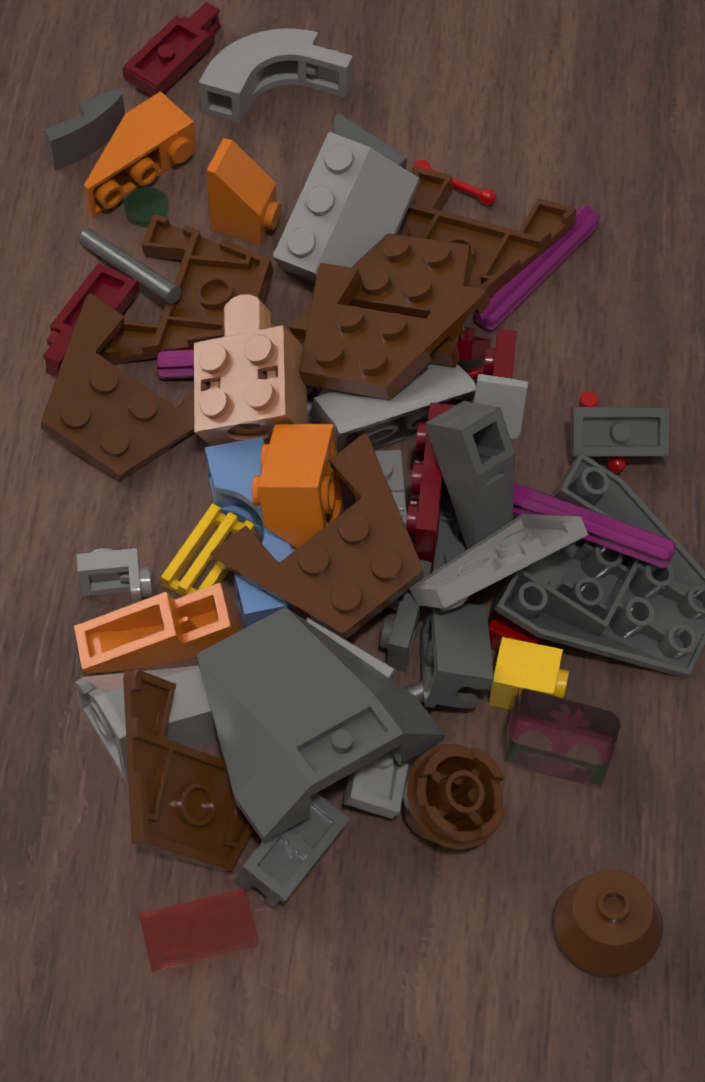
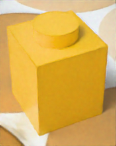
(527, 667)

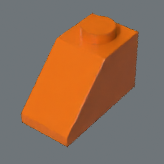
(240, 195)

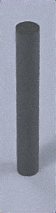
(130, 266)

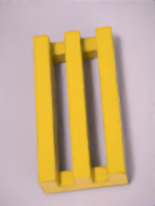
(213, 517)

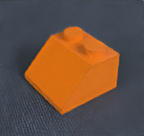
(297, 483)

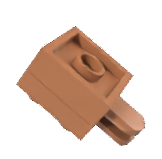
(247, 377)

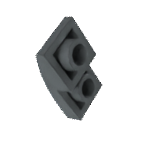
(85, 134)

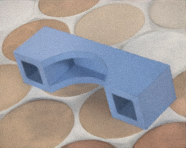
(230, 479)

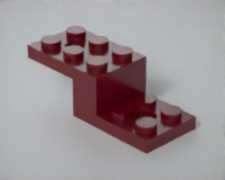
(427, 479)

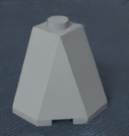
(188, 722)

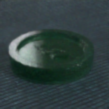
(143, 203)

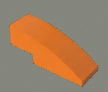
(157, 631)

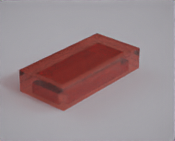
(198, 929)

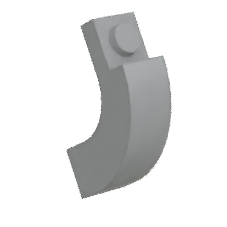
(270, 61)

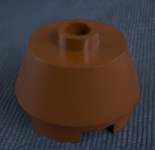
(454, 796)
(608, 924)

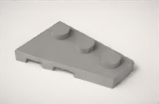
(496, 557)

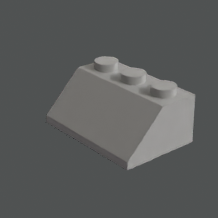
(344, 208)
(396, 419)

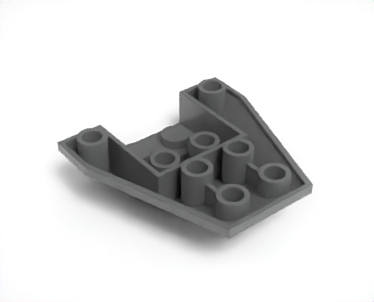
(606, 598)
(302, 716)

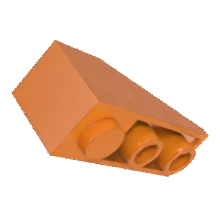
(142, 147)

